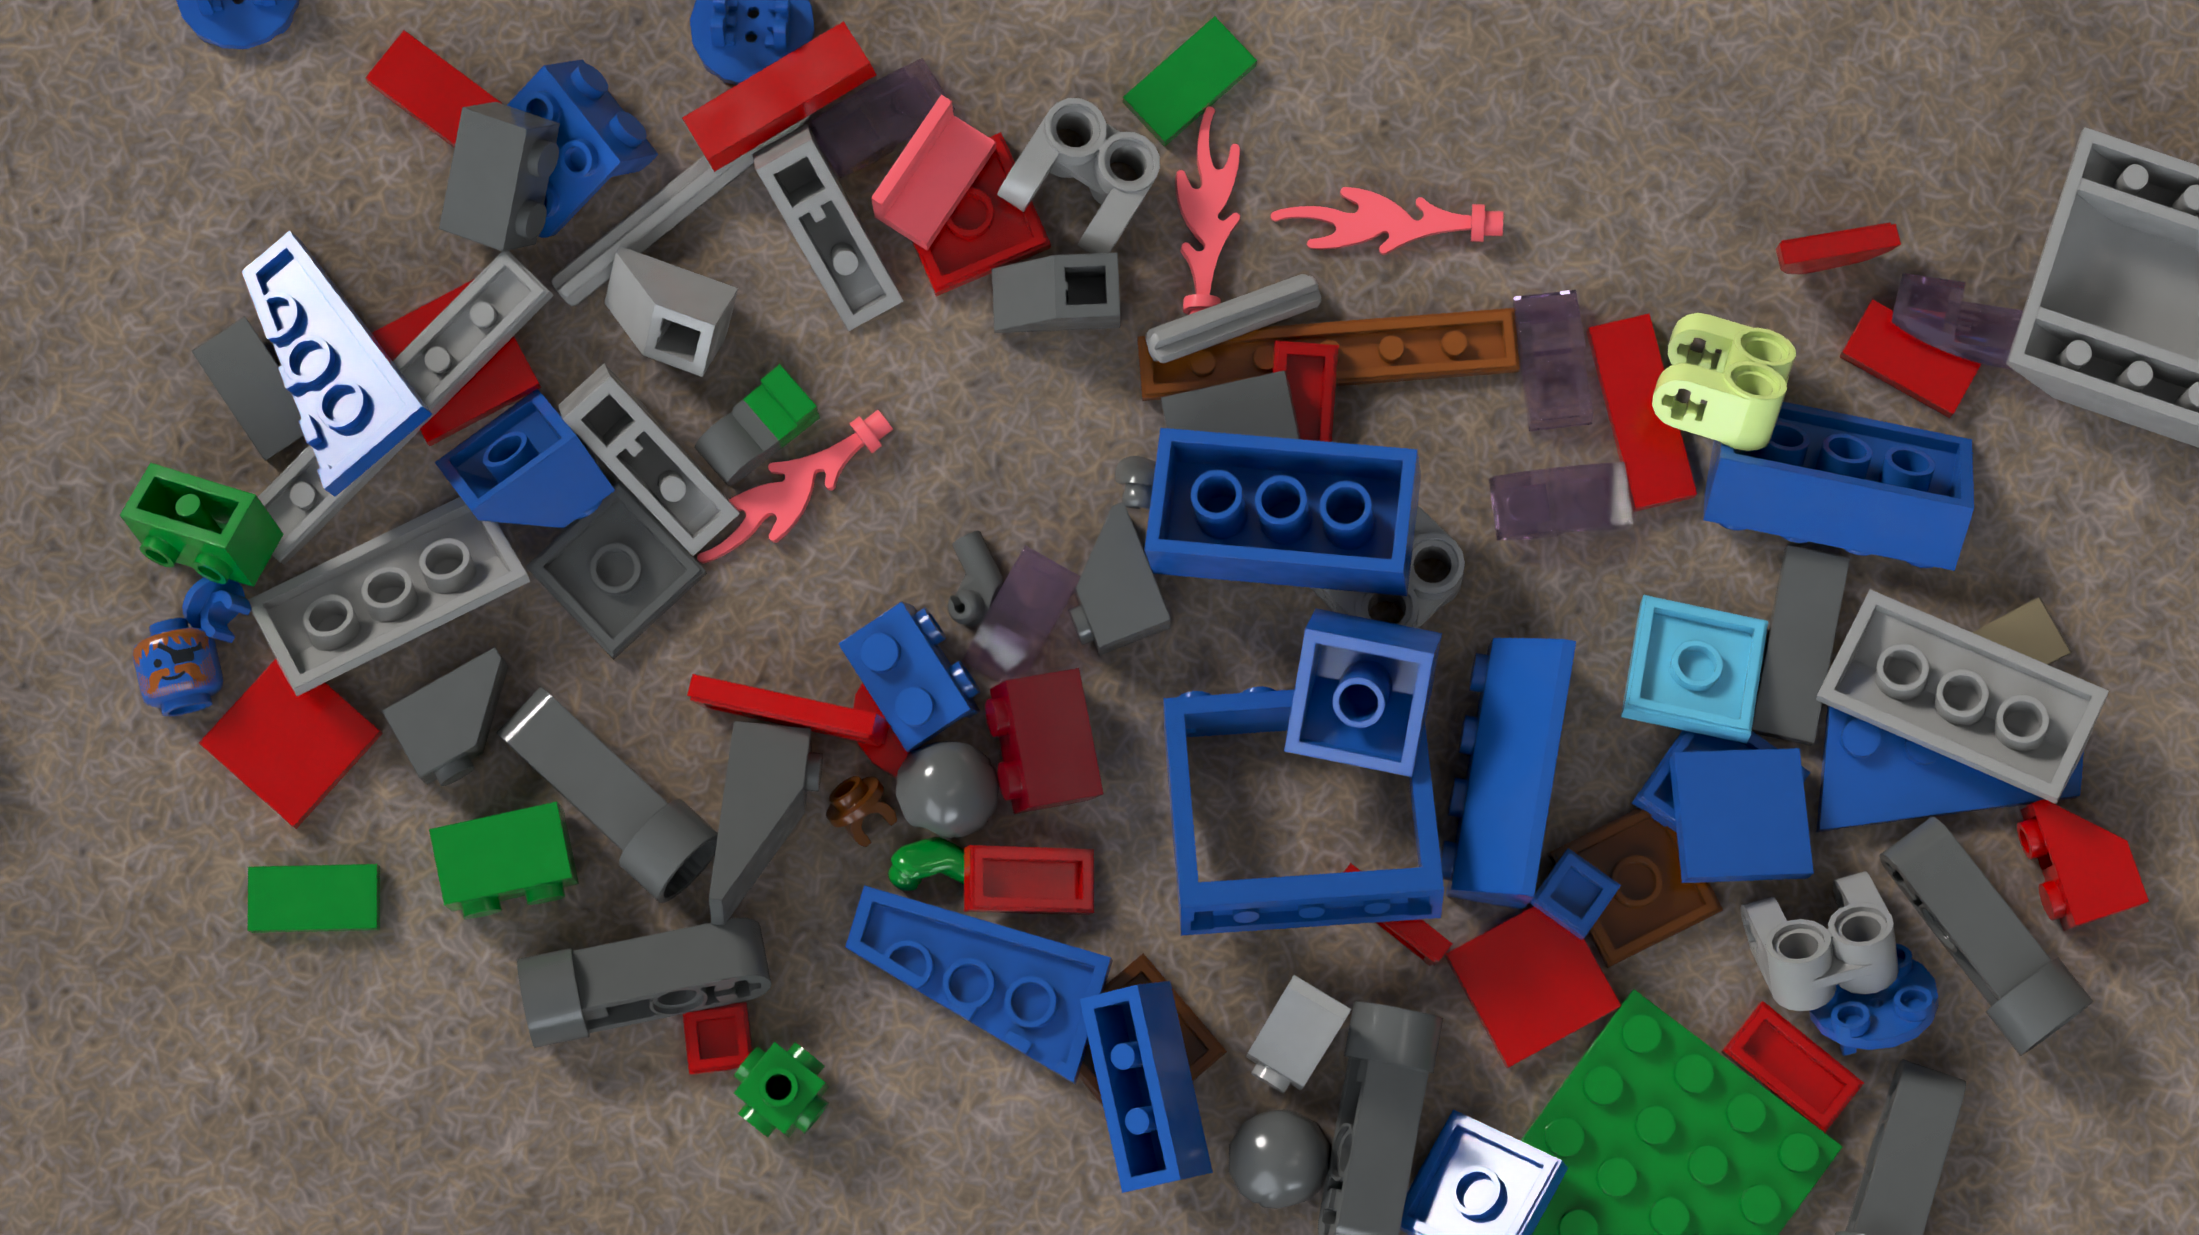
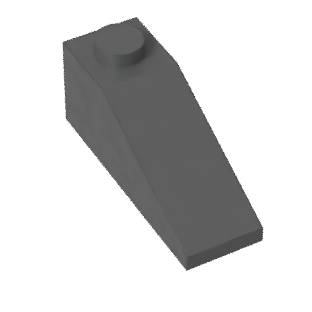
(761, 805)

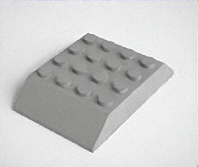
(2119, 290)

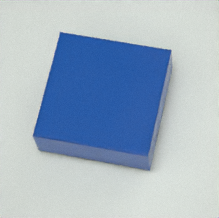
(1575, 894)

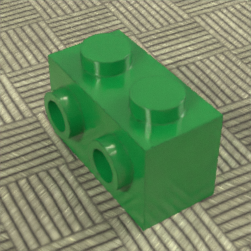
(201, 525)
(504, 859)

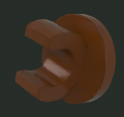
(854, 801)

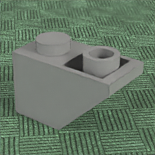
(669, 310)

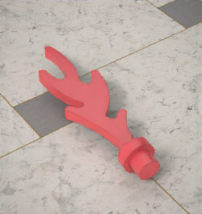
(1201, 212)
(1382, 215)
(790, 497)

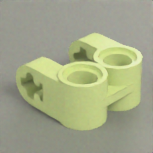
(1740, 384)

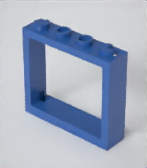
(1287, 899)

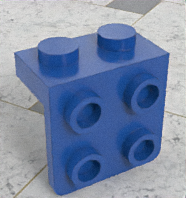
(593, 136)

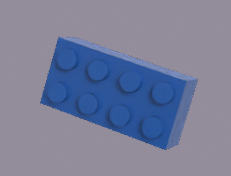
(1283, 511)

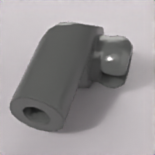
(1138, 478)
(979, 584)

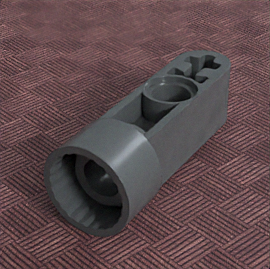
(660, 841)
(1984, 936)
(641, 979)
(1378, 1119)
(1907, 1152)

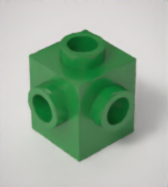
(797, 1110)

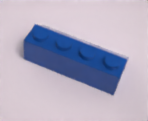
(1849, 486)
(1508, 770)

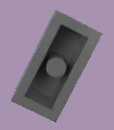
(500, 176)

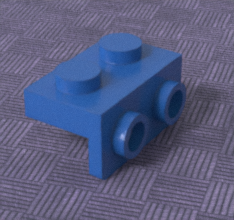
(910, 674)

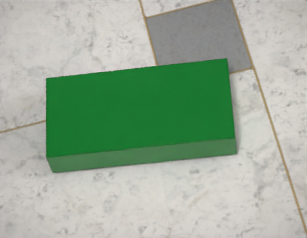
(1189, 81)
(313, 898)

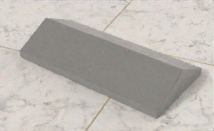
(385, 593)
(1963, 696)

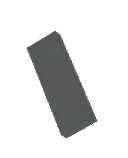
(1799, 644)

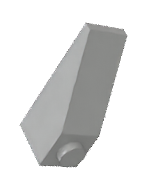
(826, 227)
(647, 459)
(1296, 1035)

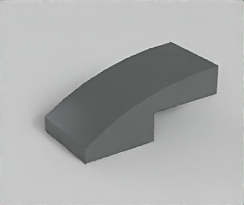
(251, 387)

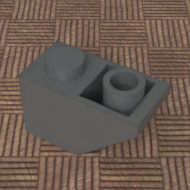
(1057, 294)

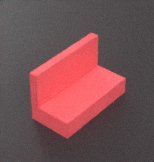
(931, 175)

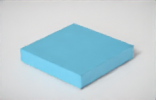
(1695, 669)

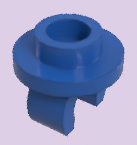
(214, 606)

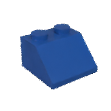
(1362, 692)

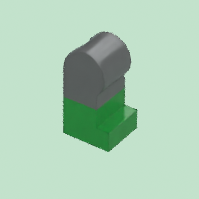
(757, 427)

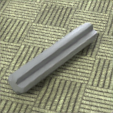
(1233, 318)

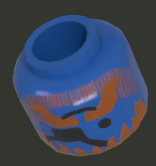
(177, 668)

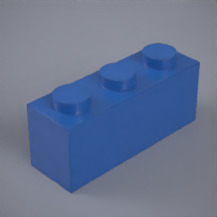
(1146, 1085)

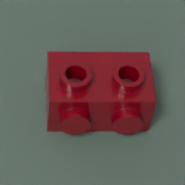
(1044, 741)

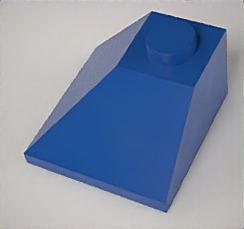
(526, 469)

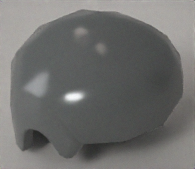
(947, 788)
(1279, 1158)

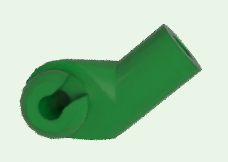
(926, 859)

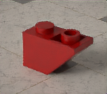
(2084, 866)

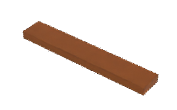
(1367, 351)

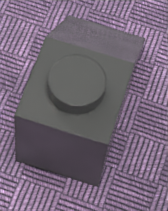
(1118, 589)
(450, 719)

